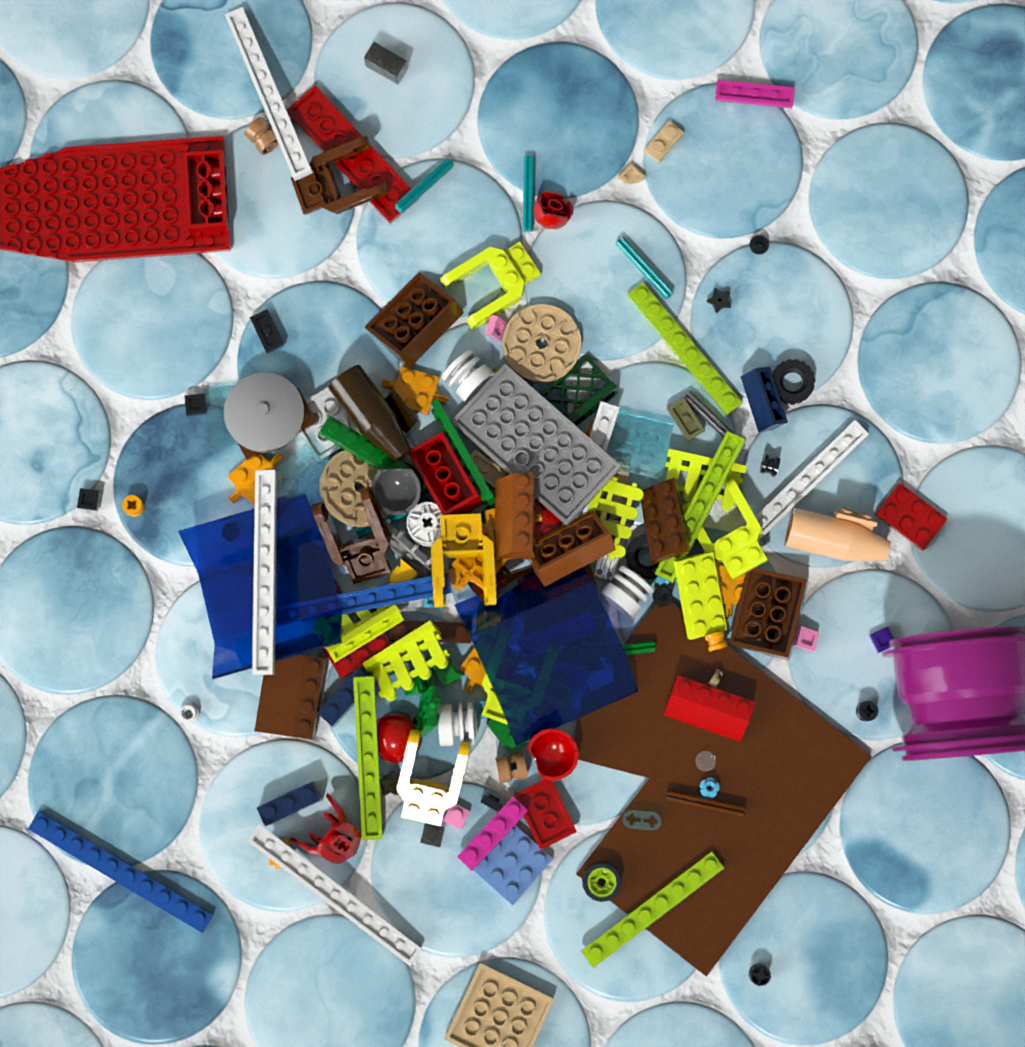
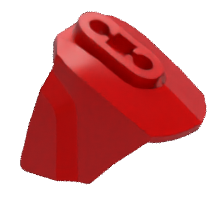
(339, 842)

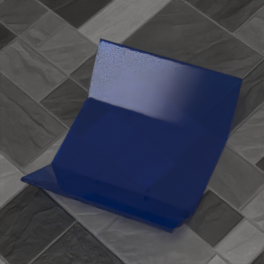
(306, 593)
(548, 652)

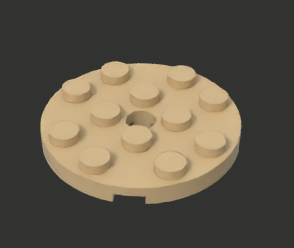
(537, 323)
(338, 488)

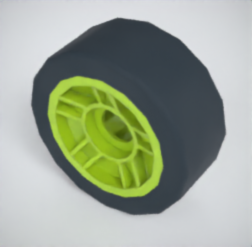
(611, 886)

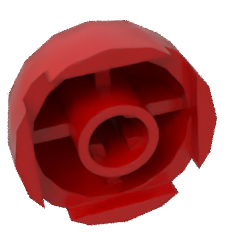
(552, 210)

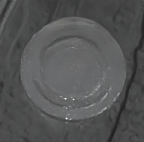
(705, 761)

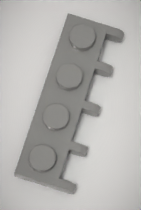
(409, 552)

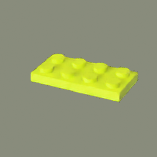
(700, 595)

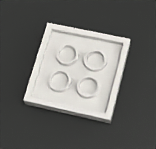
(322, 406)

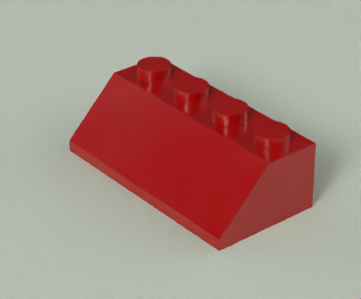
(445, 476)
(709, 708)

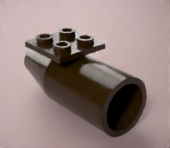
(378, 418)

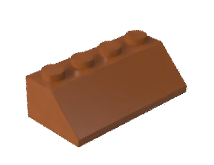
(515, 516)
(571, 548)

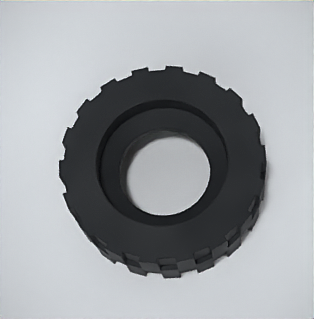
(805, 373)
(632, 558)

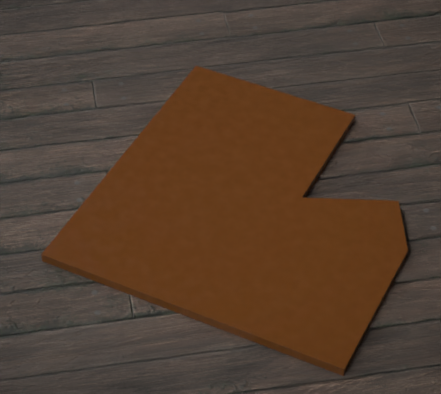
(783, 771)

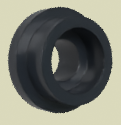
(759, 239)
(667, 592)

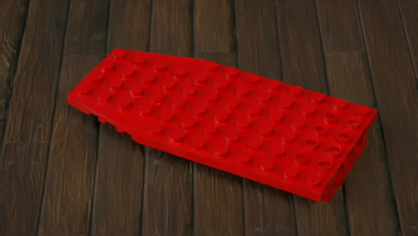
(118, 201)

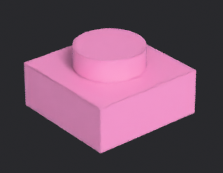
(495, 328)
(806, 639)
(456, 816)

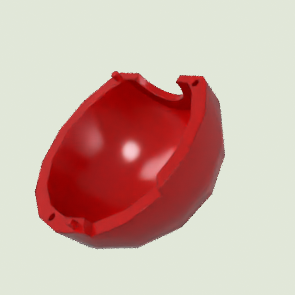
(393, 736)
(554, 753)

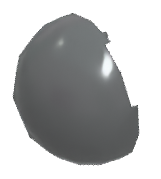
(396, 490)

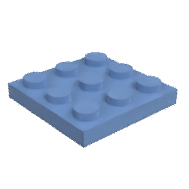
(513, 865)

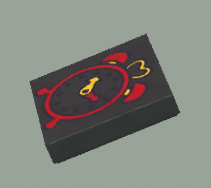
(504, 583)

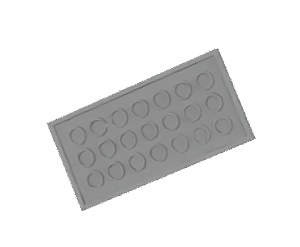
(533, 437)

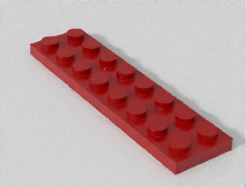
(364, 170)

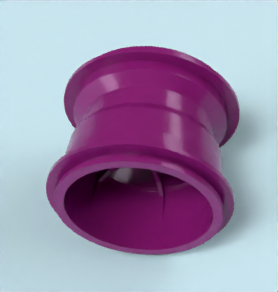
(961, 692)

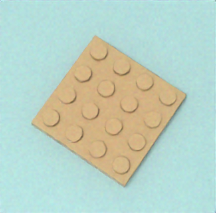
(498, 1012)

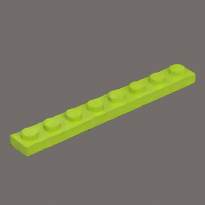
(684, 349)
(705, 497)
(367, 757)
(652, 909)

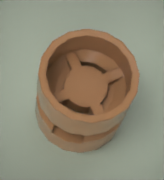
(260, 134)
(504, 769)

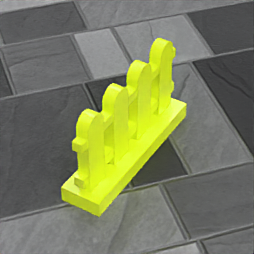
(694, 471)
(624, 511)
(365, 630)
(400, 652)

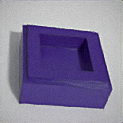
(881, 639)

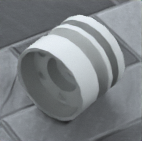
(464, 372)
(415, 524)
(627, 592)
(456, 724)

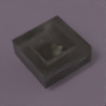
(432, 835)

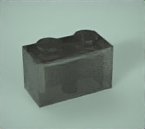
(385, 63)

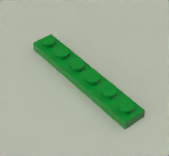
(458, 446)
(361, 447)

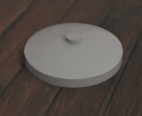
(264, 412)

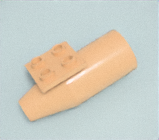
(838, 537)

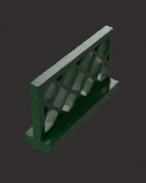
(588, 406)

